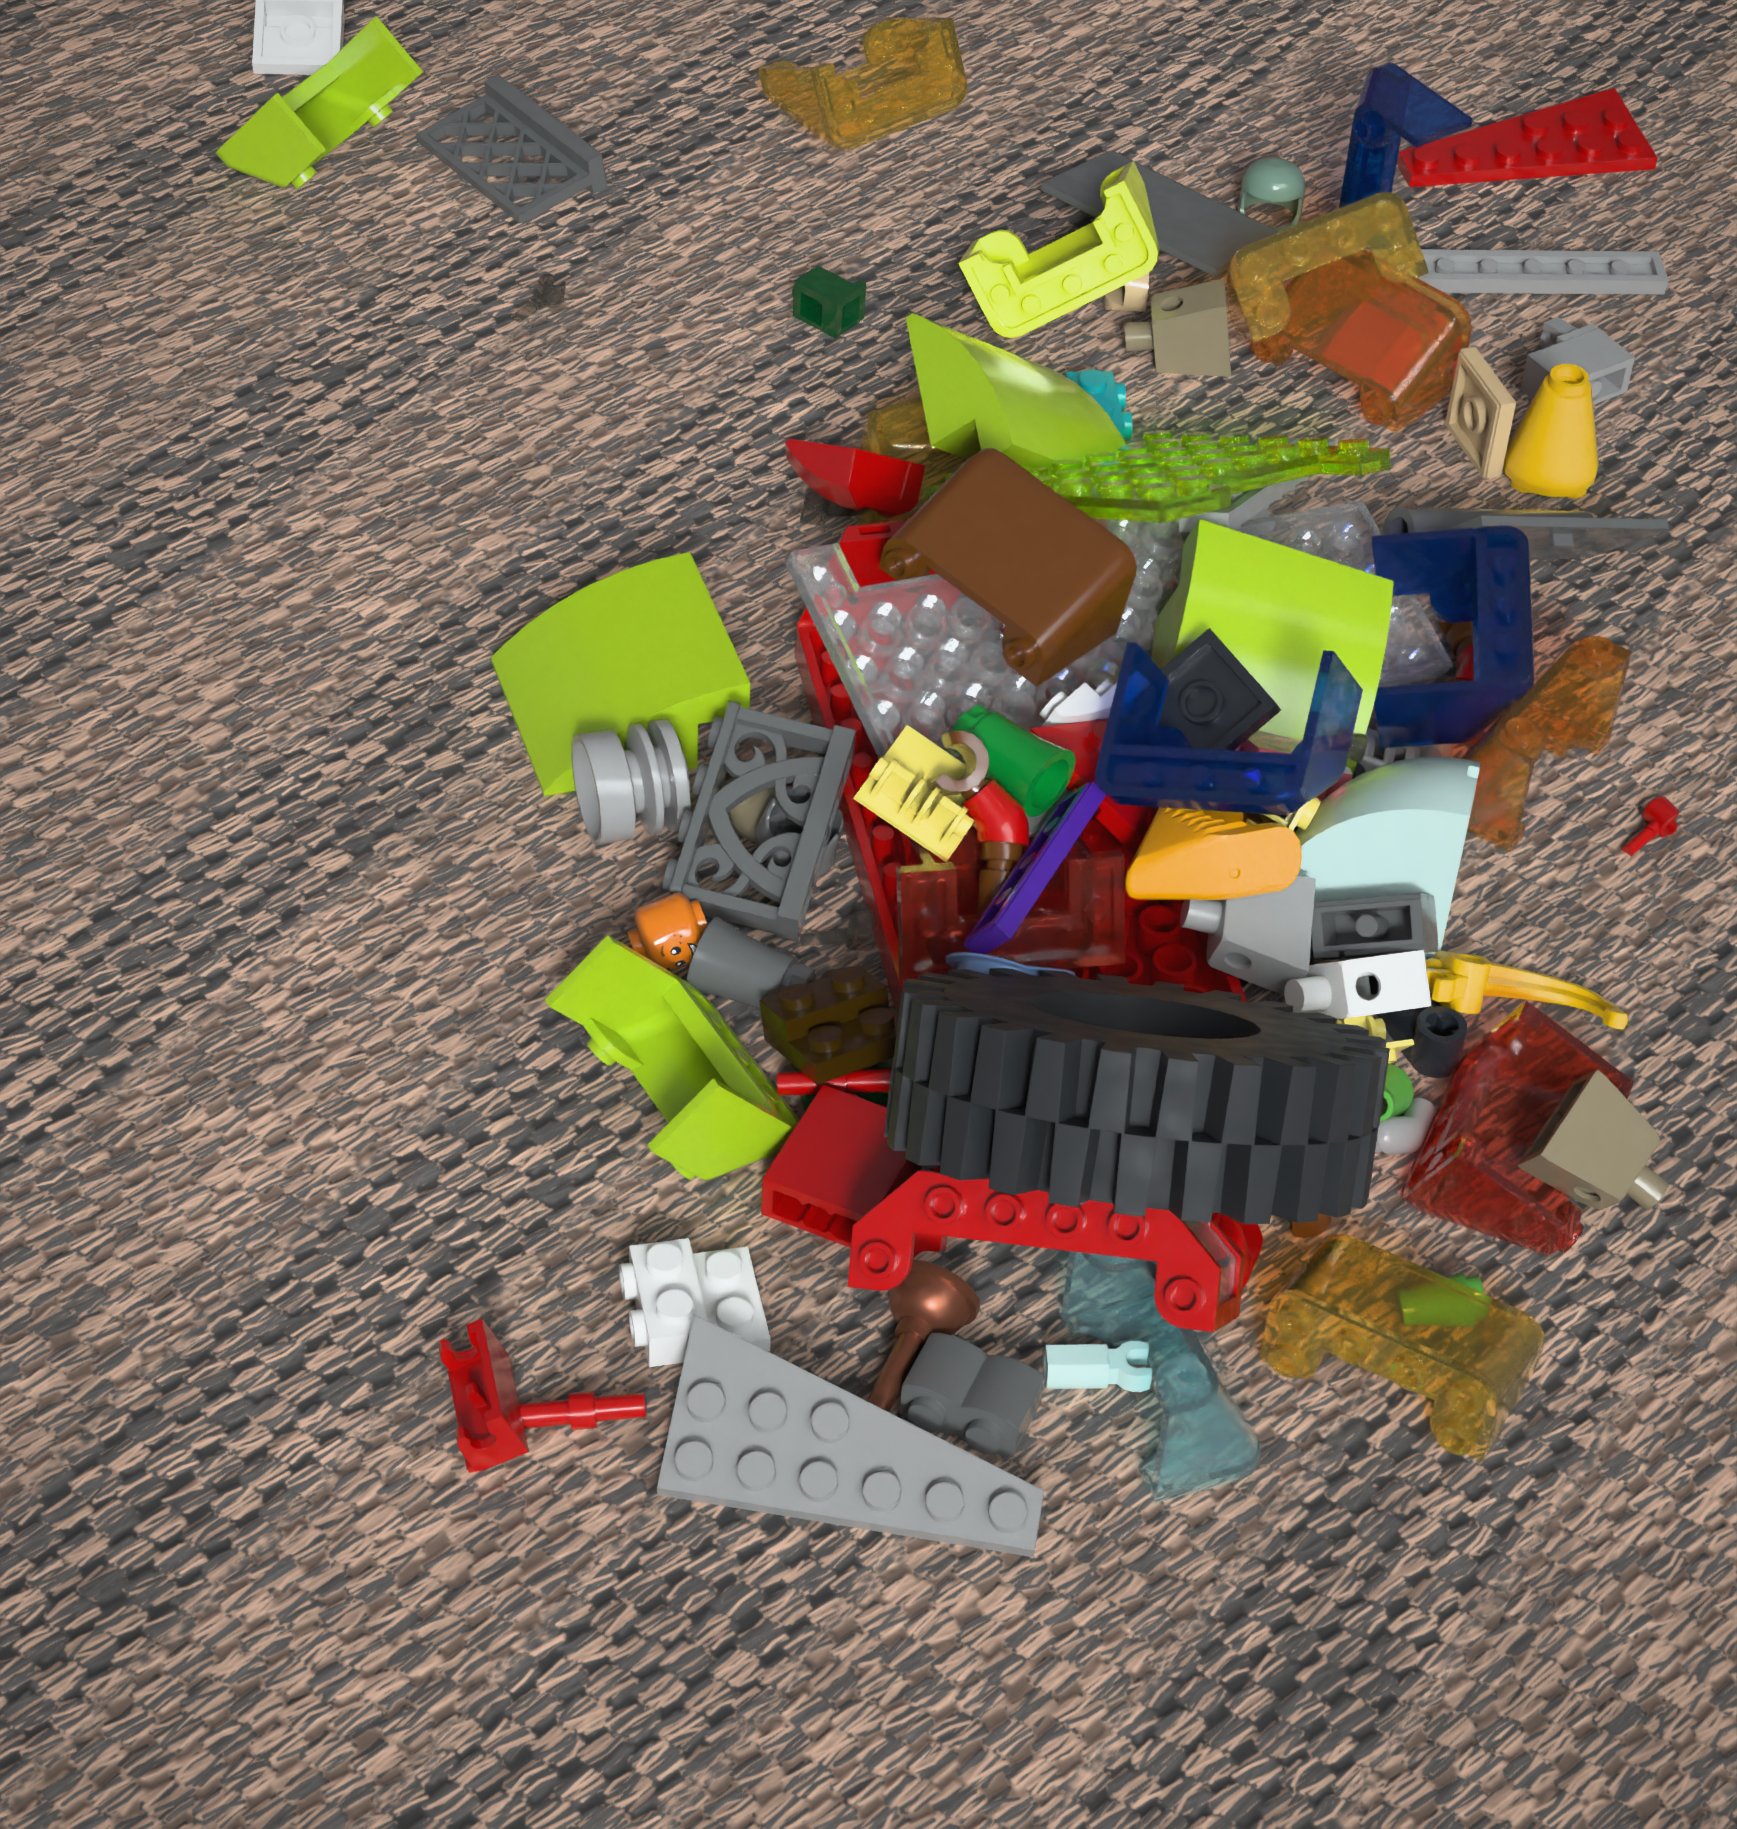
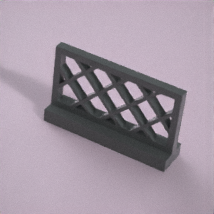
(538, 136)

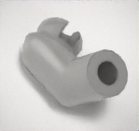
(1406, 1132)

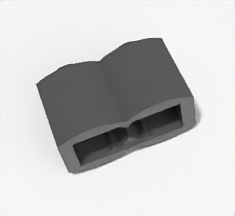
(971, 1394)

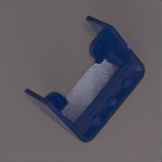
(1392, 108)
(1473, 578)
(1160, 768)

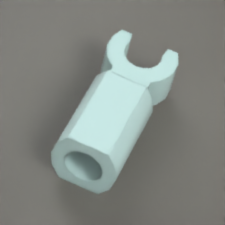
(1096, 1366)

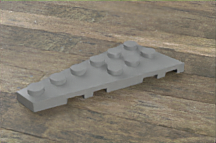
(796, 1446)

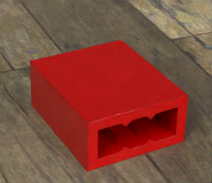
(834, 1167)

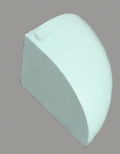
(1393, 833)

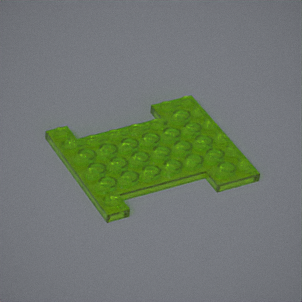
(1194, 475)

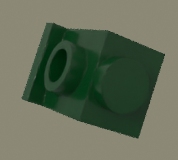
(828, 301)

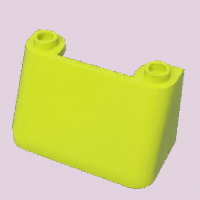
(1034, 288)

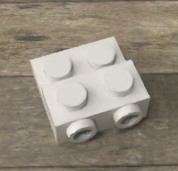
(296, 35)
(676, 1284)

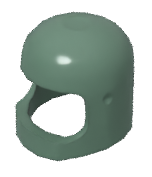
(1273, 182)

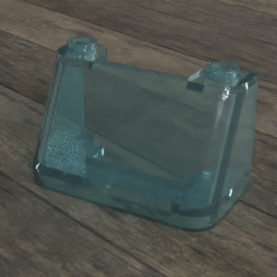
(1203, 1427)

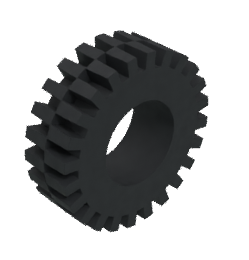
(1136, 1095)

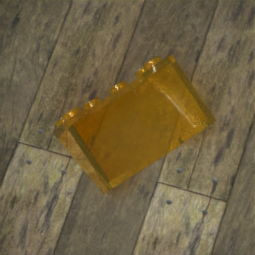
(1256, 271)
(1411, 1330)

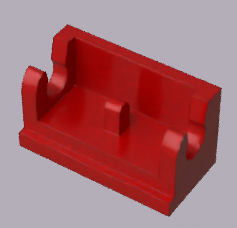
(484, 1400)

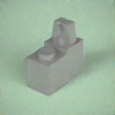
(1587, 347)

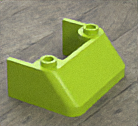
(323, 110)
(684, 1057)

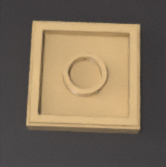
(1480, 413)

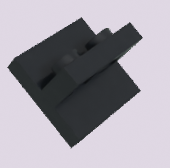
(1214, 696)

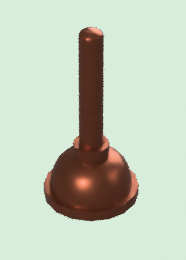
(923, 1304)

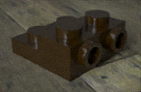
(831, 1023)

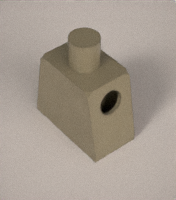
(1186, 331)
(1596, 1147)

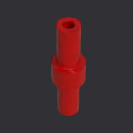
(856, 1082)
(583, 1410)

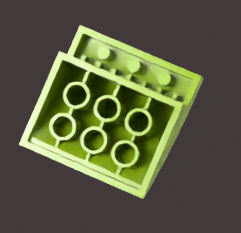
(1001, 401)
(1277, 618)
(620, 657)

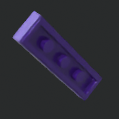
(1034, 869)

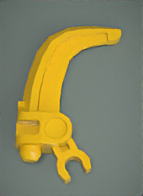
(1465, 979)

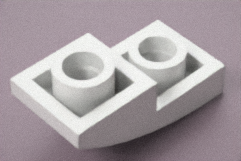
(1080, 706)

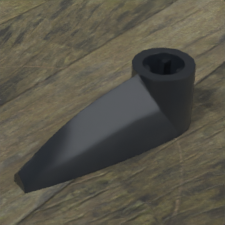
(1436, 1035)

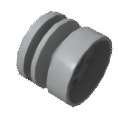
(642, 779)

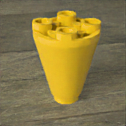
(1556, 438)

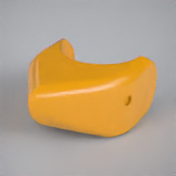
(1211, 857)

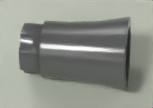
(741, 966)

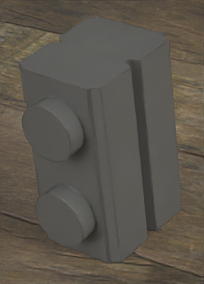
(1374, 926)

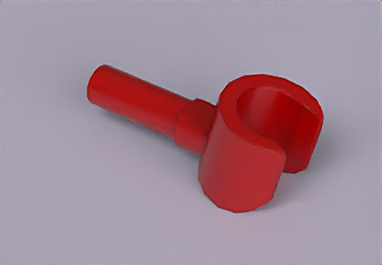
(1660, 819)

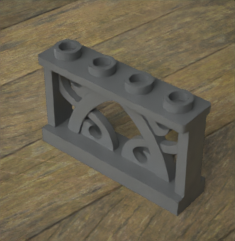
(787, 885)

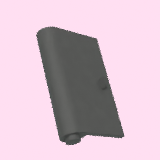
(1183, 219)
(1549, 532)

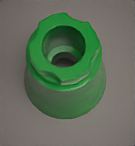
(1020, 761)

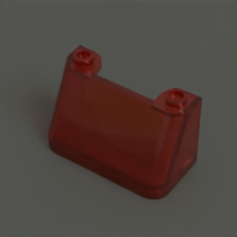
(1487, 1124)

